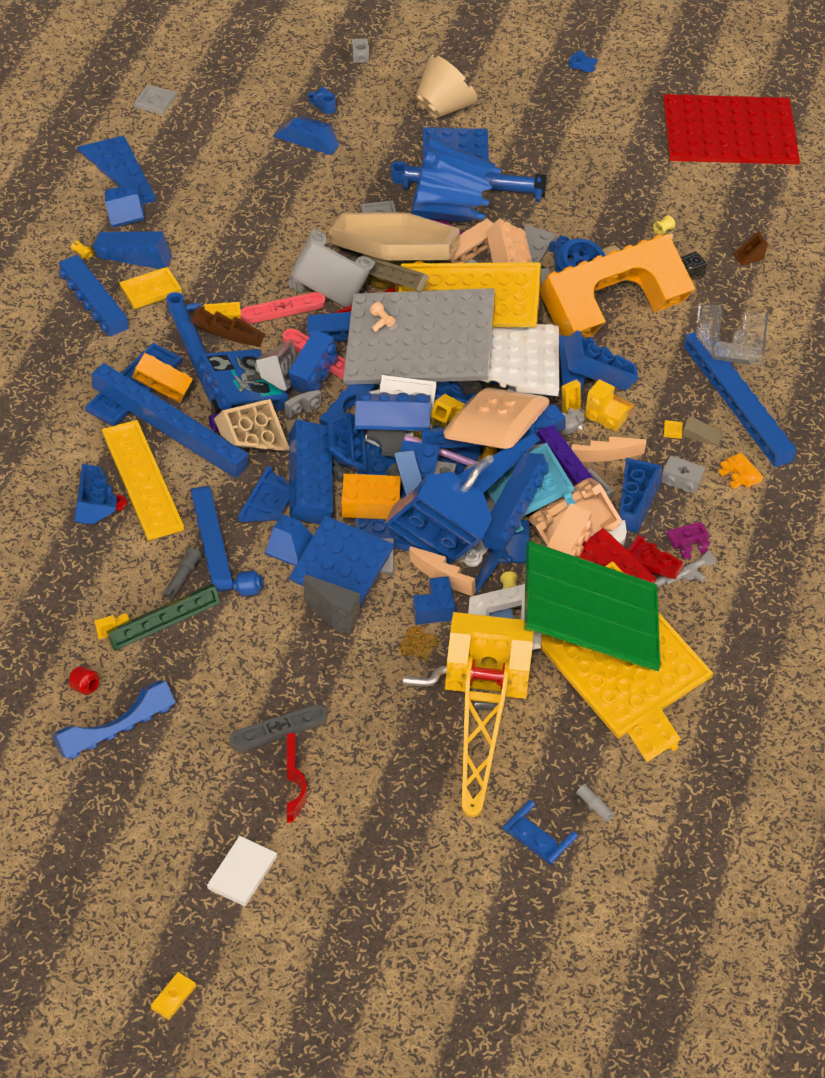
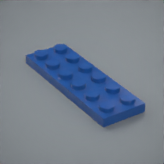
(110, 411)

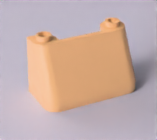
(587, 495)

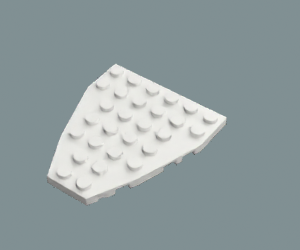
(526, 358)

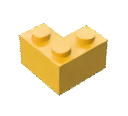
(603, 408)

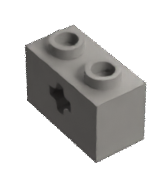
(683, 474)

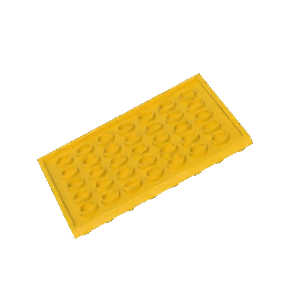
(624, 691)

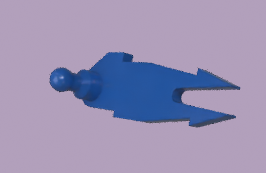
(491, 562)

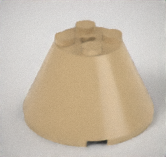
(443, 89)

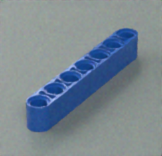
(211, 538)

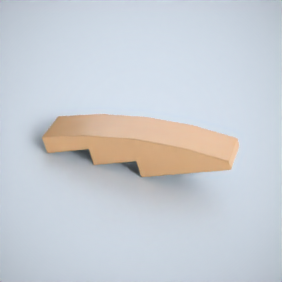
(615, 449)
(436, 566)

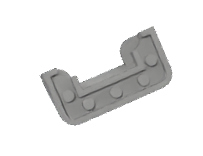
(329, 271)

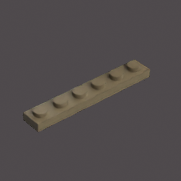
(398, 275)

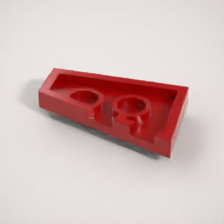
(654, 559)

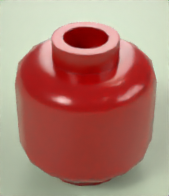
(84, 680)

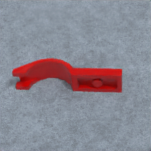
(293, 774)

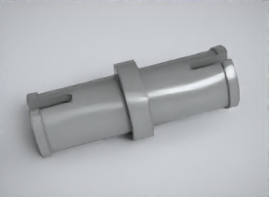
(595, 803)

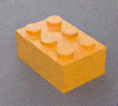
(369, 495)

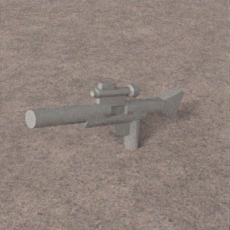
(690, 571)

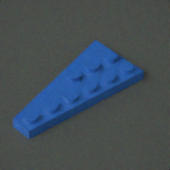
(118, 163)

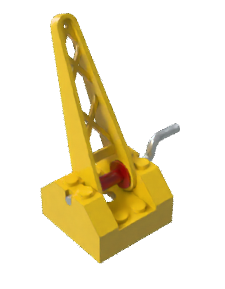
(485, 656)

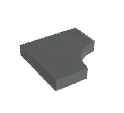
(388, 440)

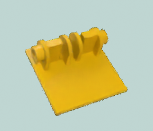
(655, 735)

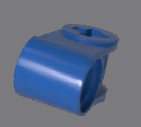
(323, 100)

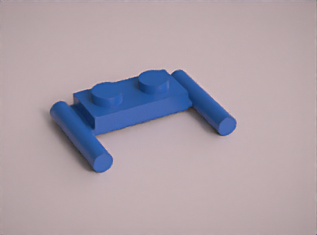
(534, 837)

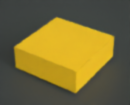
(673, 429)

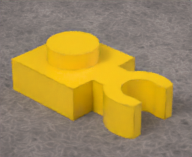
(107, 623)

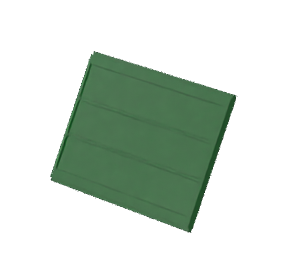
(591, 606)

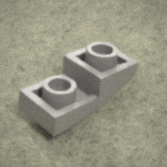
(306, 401)

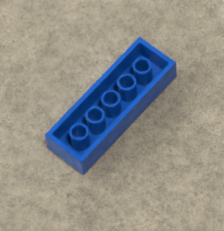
(310, 472)

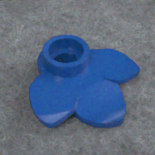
(581, 62)

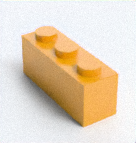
(162, 377)

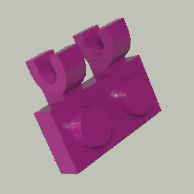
(687, 535)

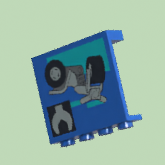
(235, 380)

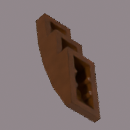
(230, 329)

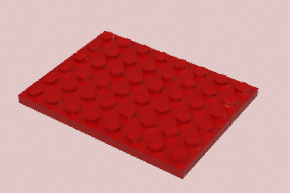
(730, 129)

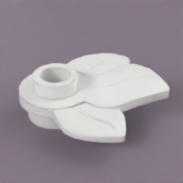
(474, 556)

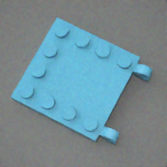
(553, 485)

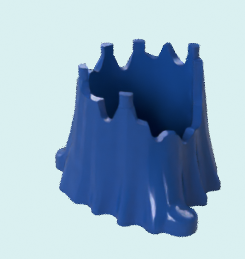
(451, 183)

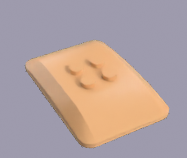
(496, 417)

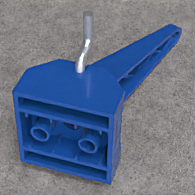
(450, 510)

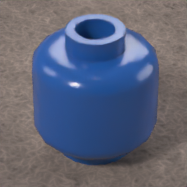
(248, 583)

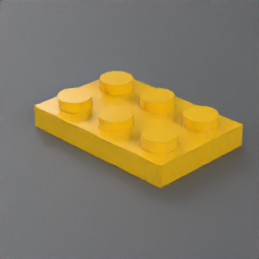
(149, 287)

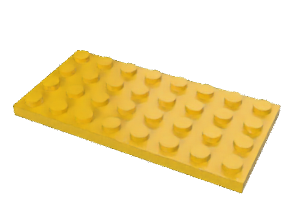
(514, 286)

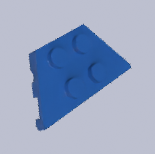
(267, 499)

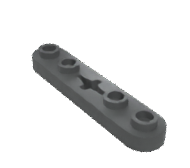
(266, 732)

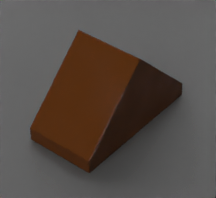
(752, 250)

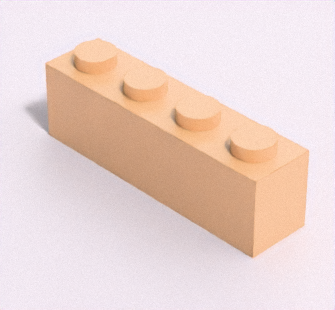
(471, 243)

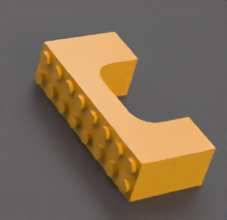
(650, 264)

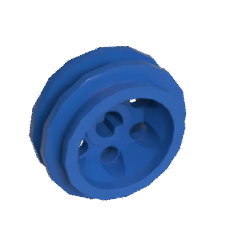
(579, 250)

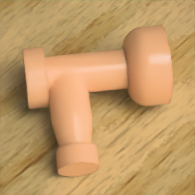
(378, 310)

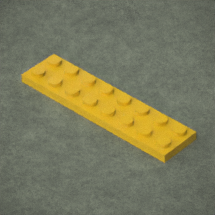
(142, 480)

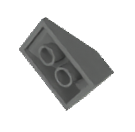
(332, 603)

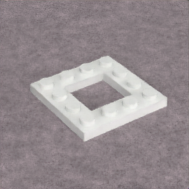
(500, 600)

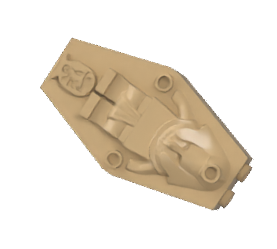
(395, 236)

